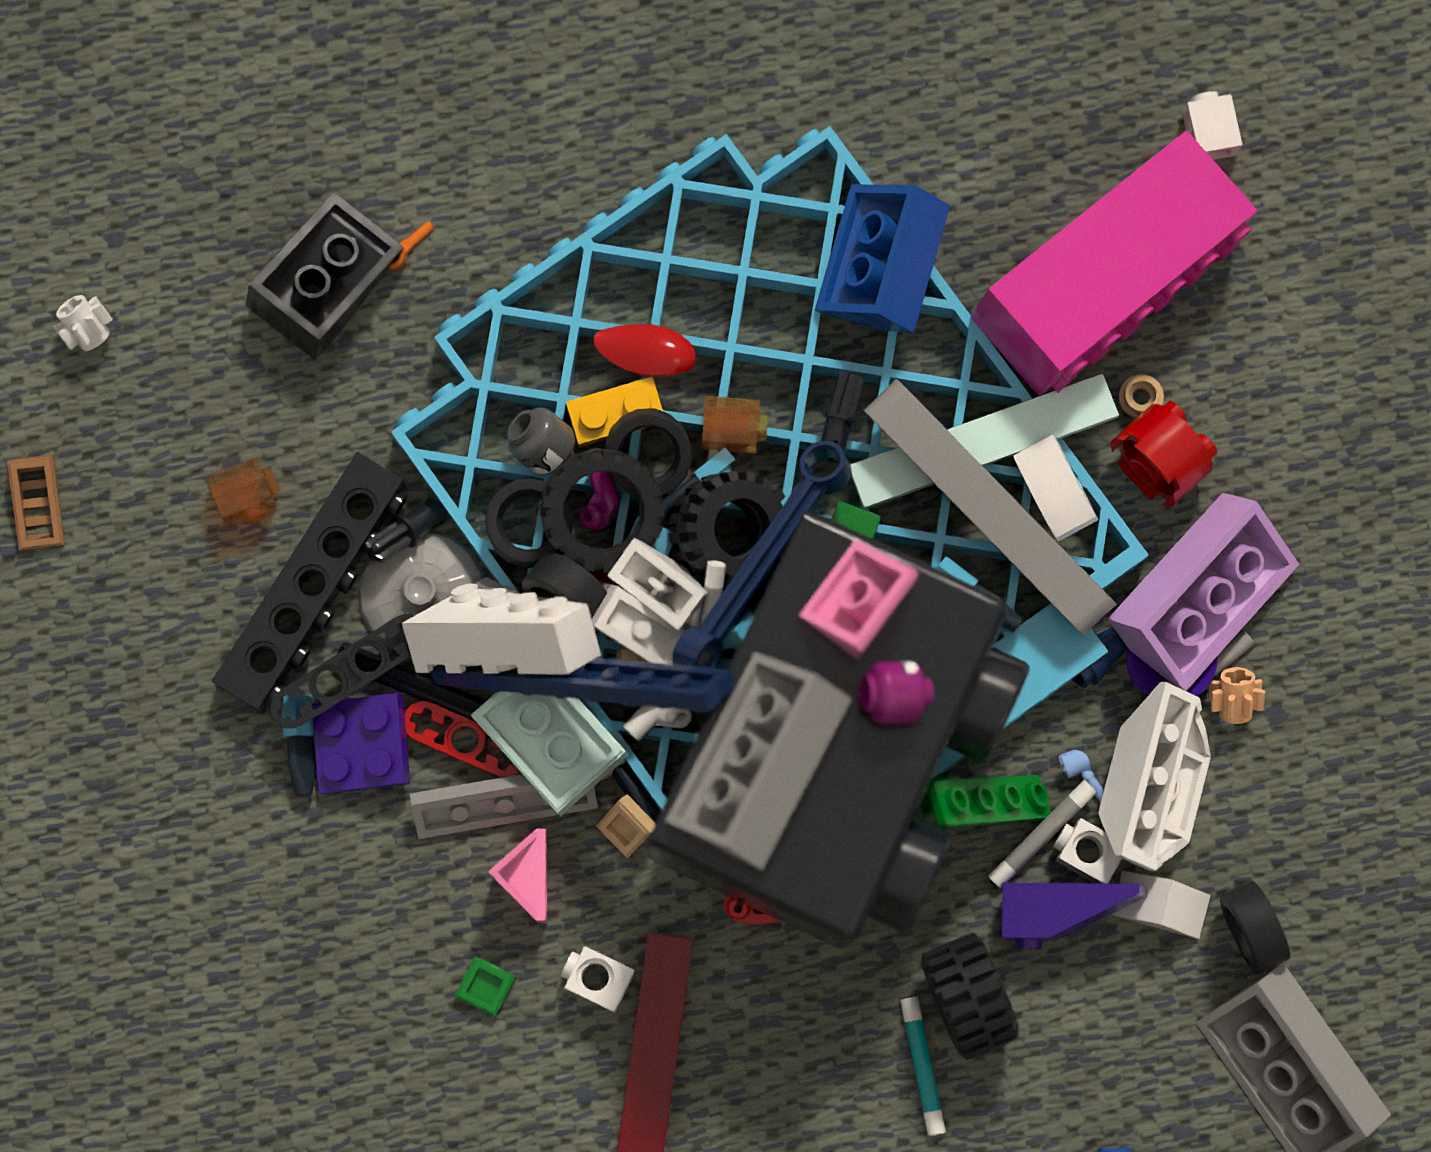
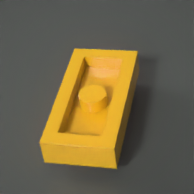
(598, 412)

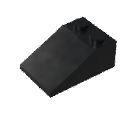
(322, 275)

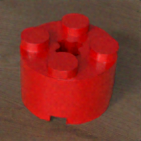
(1164, 453)

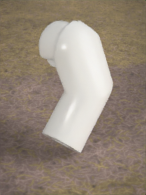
(652, 716)

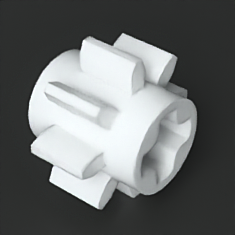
(82, 323)

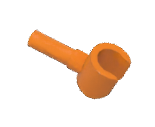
(409, 244)

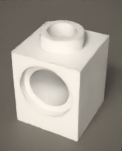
(1213, 124)
(1097, 872)
(612, 993)

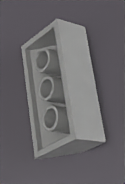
(759, 759)
(1293, 1066)

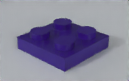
(361, 744)

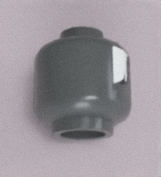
(540, 440)

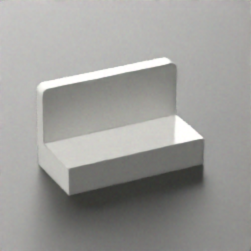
(635, 626)

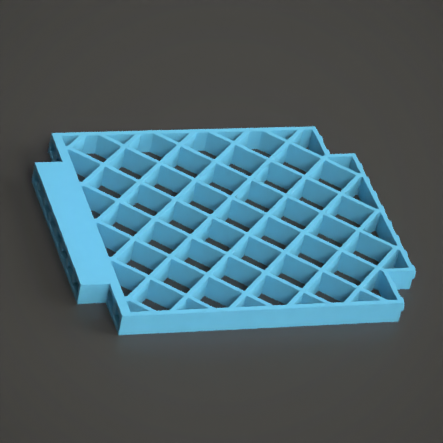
(1044, 641)

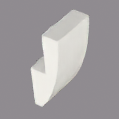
(1055, 487)

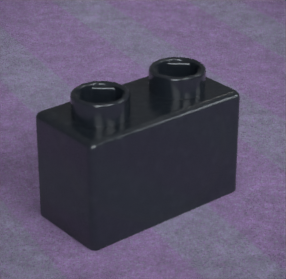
(855, 831)

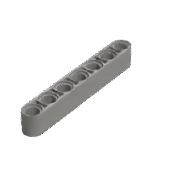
(990, 507)

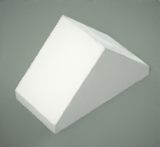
(658, 583)
(1167, 905)

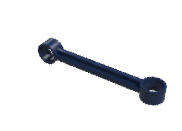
(703, 644)

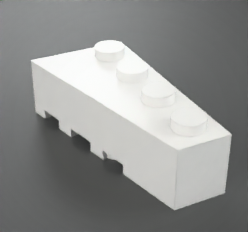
(502, 633)

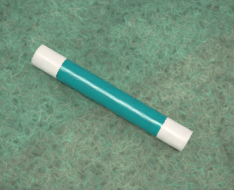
(922, 1066)

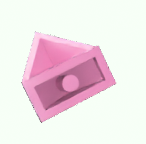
(524, 874)

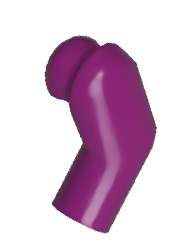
(602, 504)

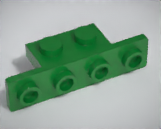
(986, 800)

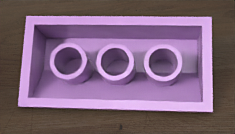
(1204, 590)

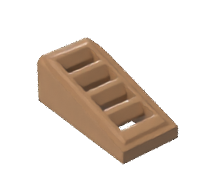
(27, 464)

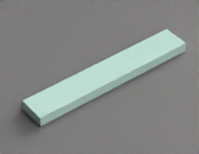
(992, 438)

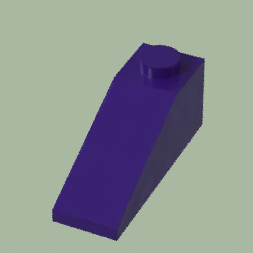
(1057, 909)

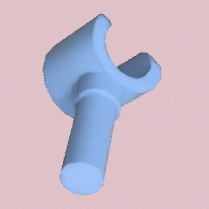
(1077, 763)

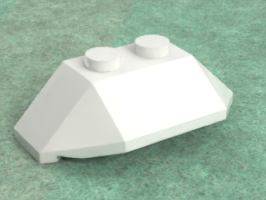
(1156, 778)

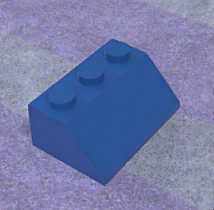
(883, 256)

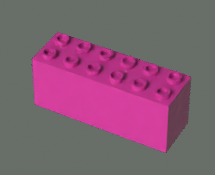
(1114, 265)

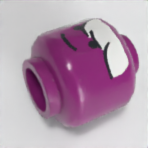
(895, 692)

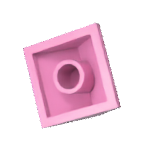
(859, 597)

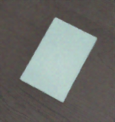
(551, 743)

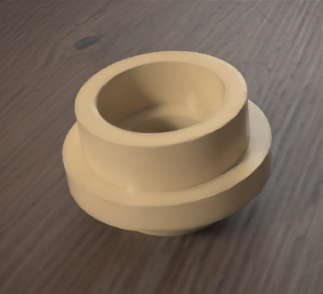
(1139, 382)

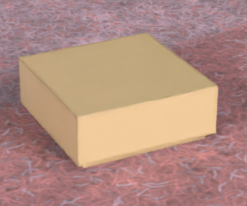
(626, 826)

